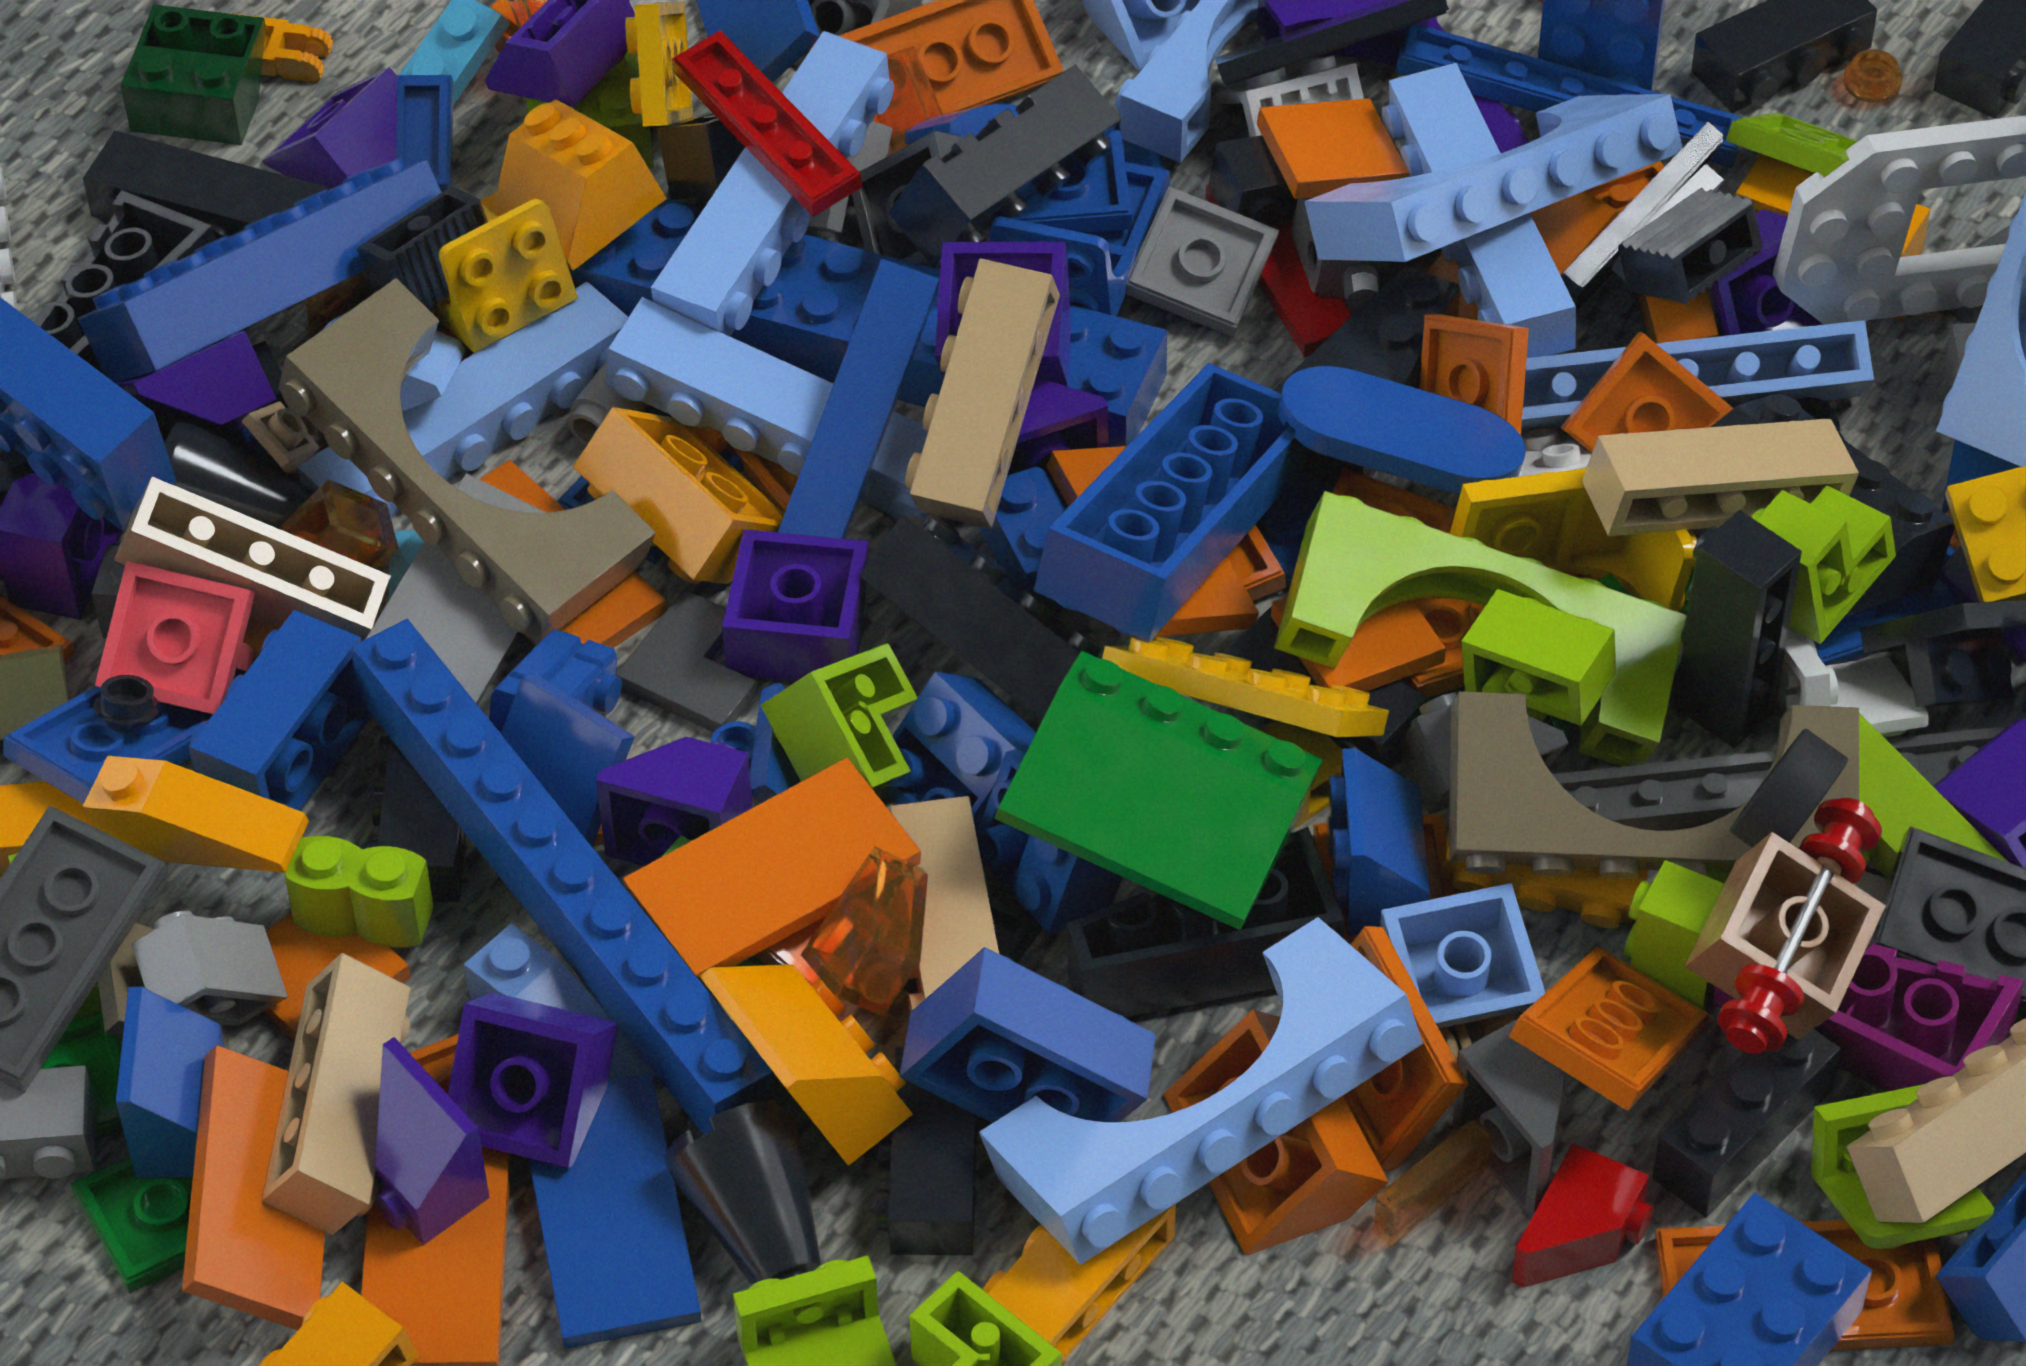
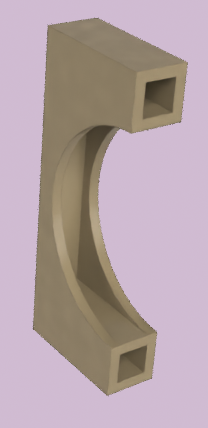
(528, 563)
(1518, 814)

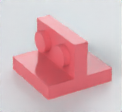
(178, 636)

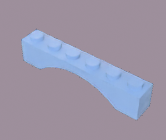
(1171, 96)

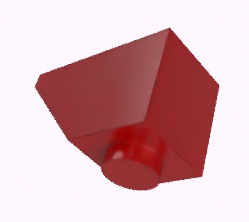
(1582, 1218)

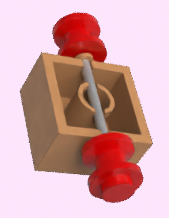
(1791, 929)

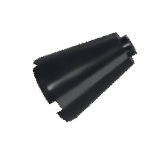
(230, 475)
(751, 1189)

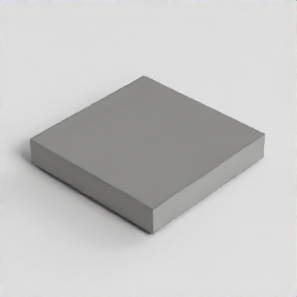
(1201, 261)

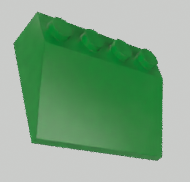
(1160, 789)

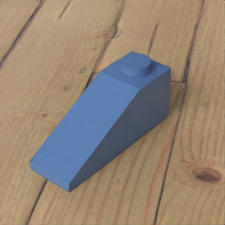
(525, 970)

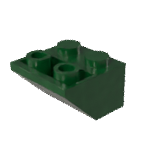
(195, 75)

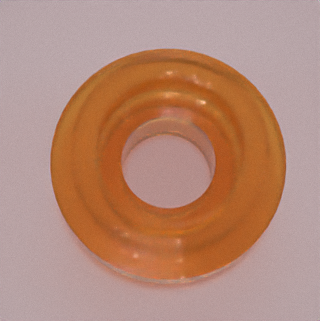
(1873, 76)

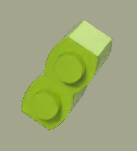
(359, 891)

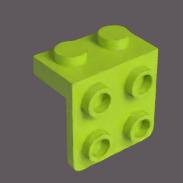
(1833, 1170)
(814, 1318)

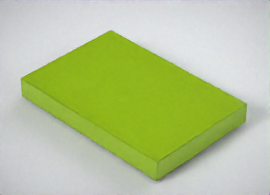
(1792, 141)

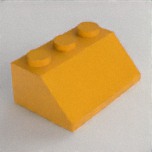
(582, 173)
(678, 489)
(814, 1052)

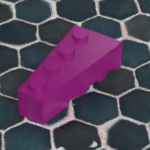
(1915, 1019)

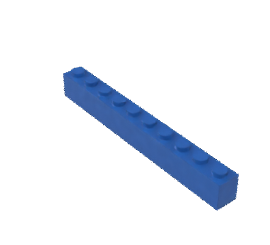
(558, 877)

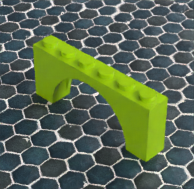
(1369, 559)

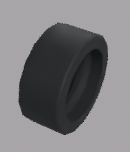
(1790, 790)

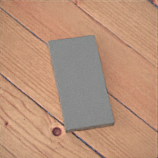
(450, 614)

